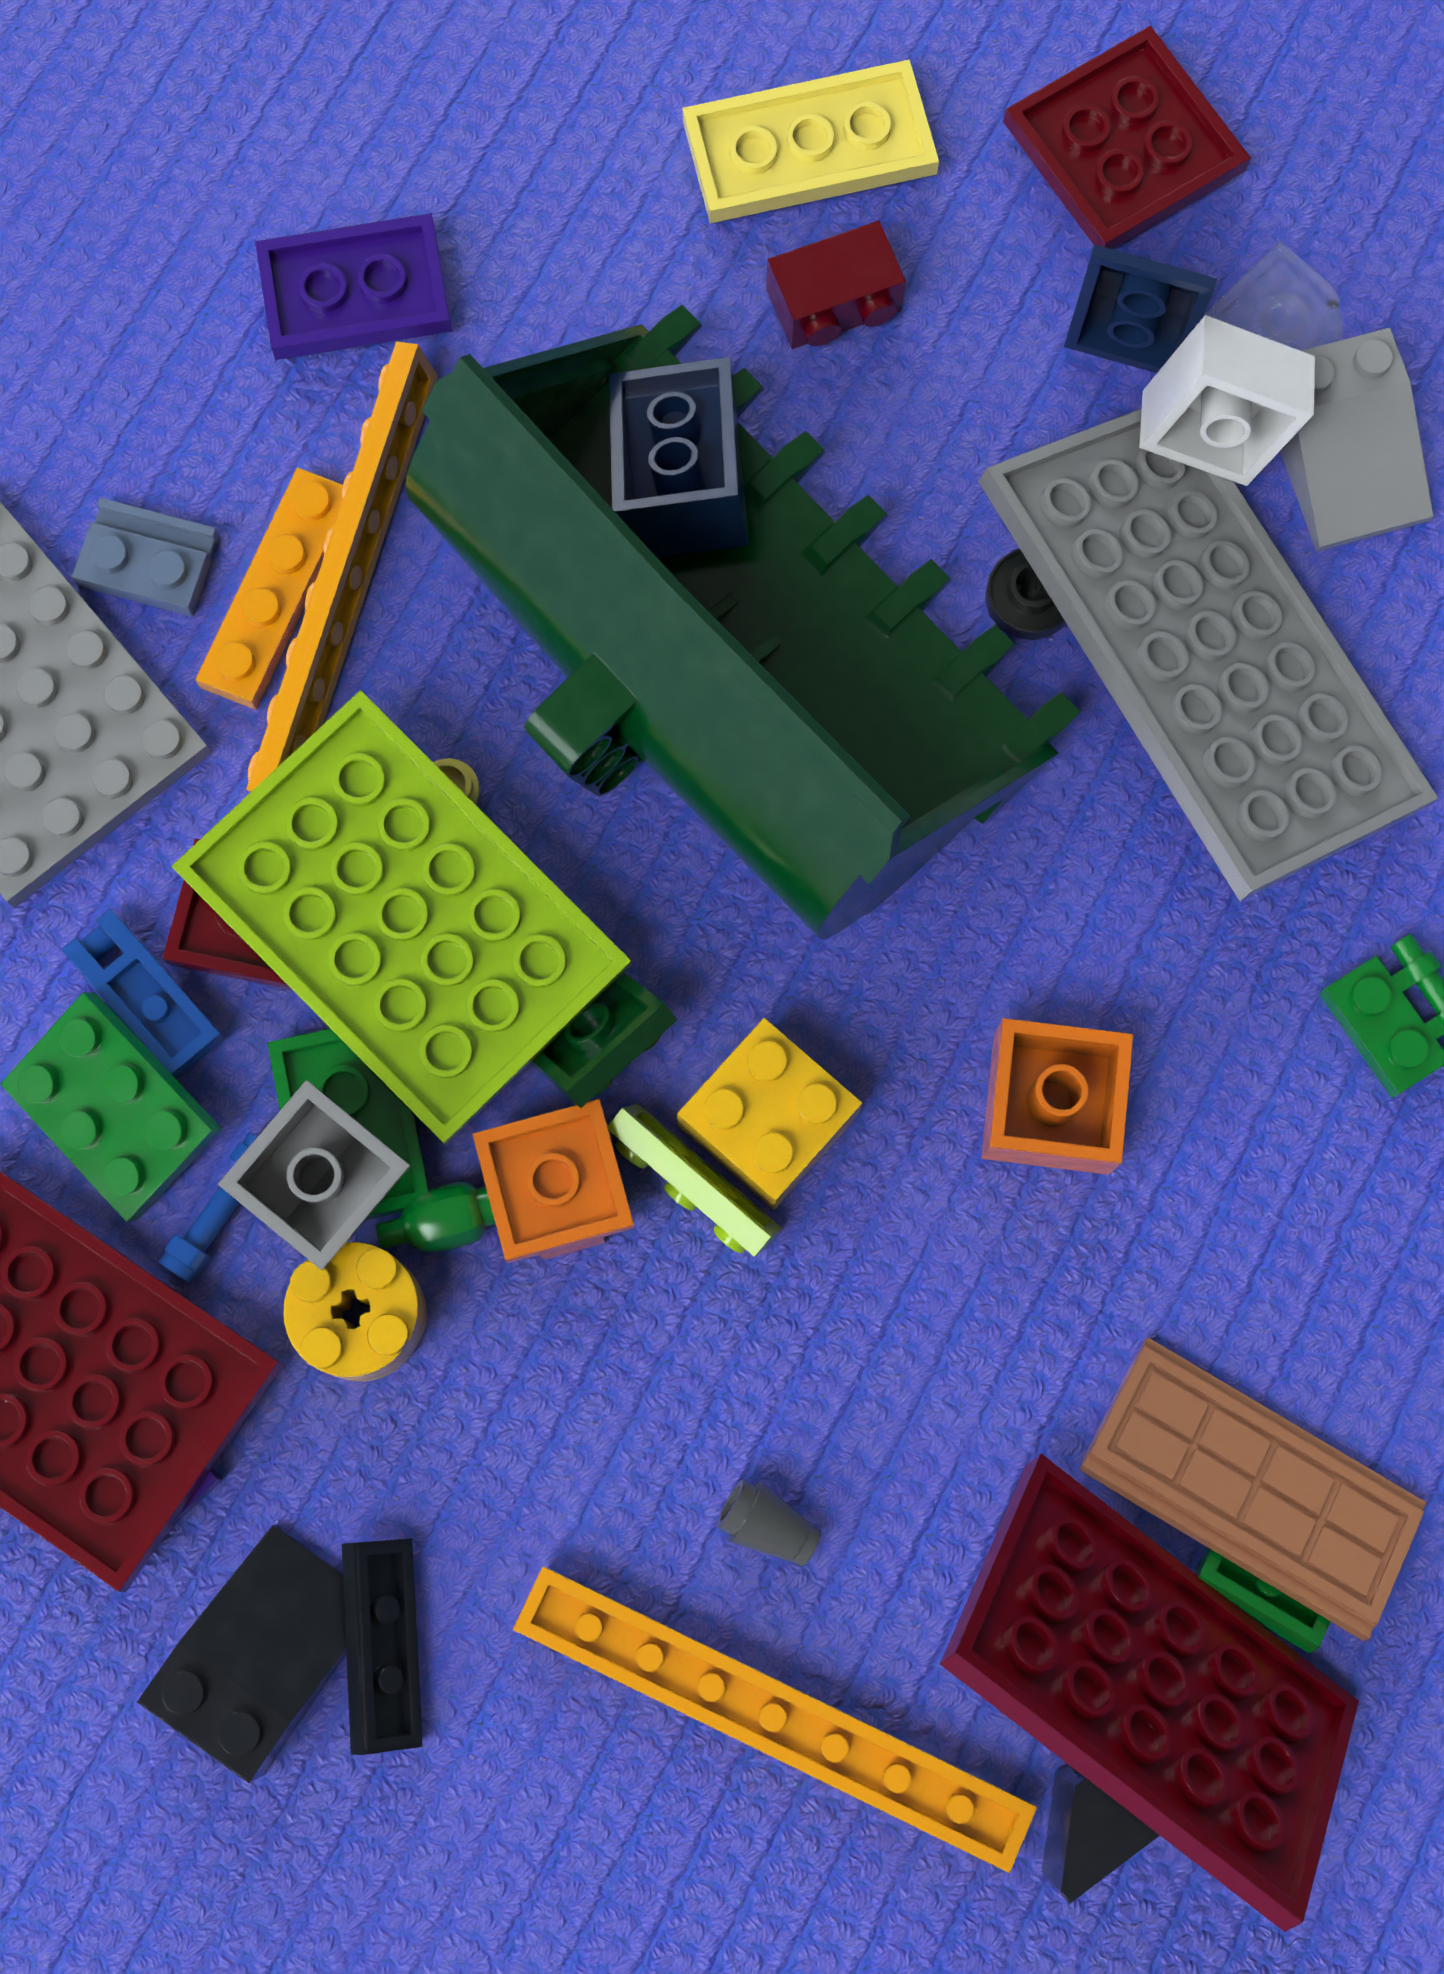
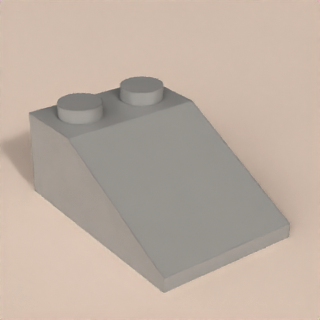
(1361, 451)

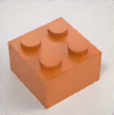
(1057, 1096)

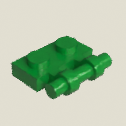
(1384, 1022)

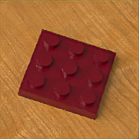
(1126, 139)

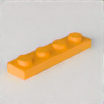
(272, 592)

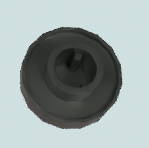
(1020, 601)

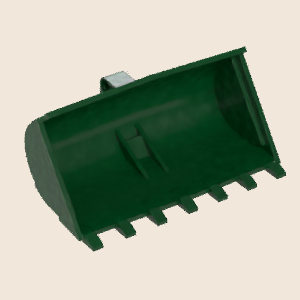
(757, 680)

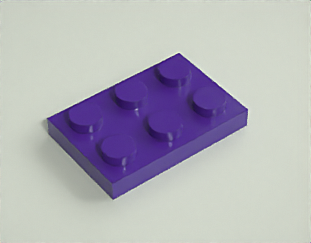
(353, 286)

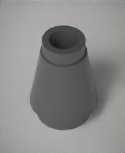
(767, 1524)

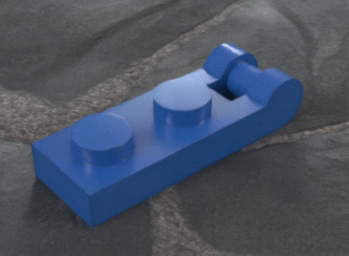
(144, 995)

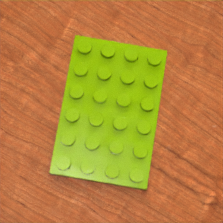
(402, 916)

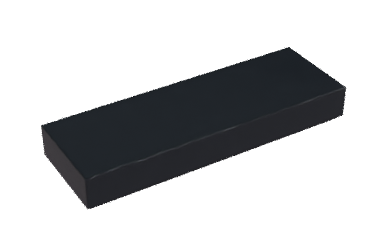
(381, 1646)

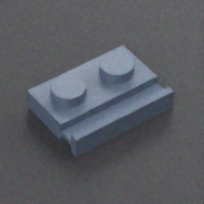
(146, 557)

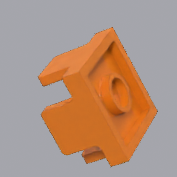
(553, 1182)

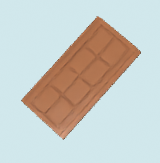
(1255, 1488)

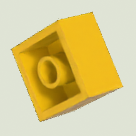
(768, 1113)

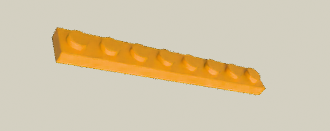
(348, 561)
(776, 1719)

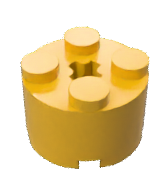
(385, 1334)

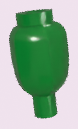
(440, 1219)

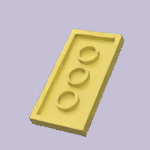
(810, 141)

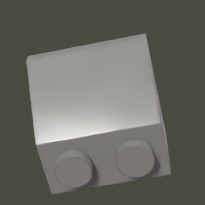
(314, 1175)

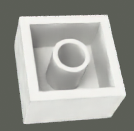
(1227, 401)

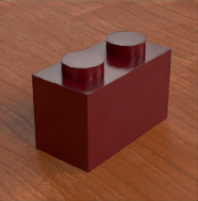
(835, 285)

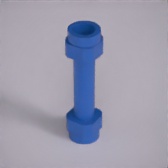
(187, 1254)

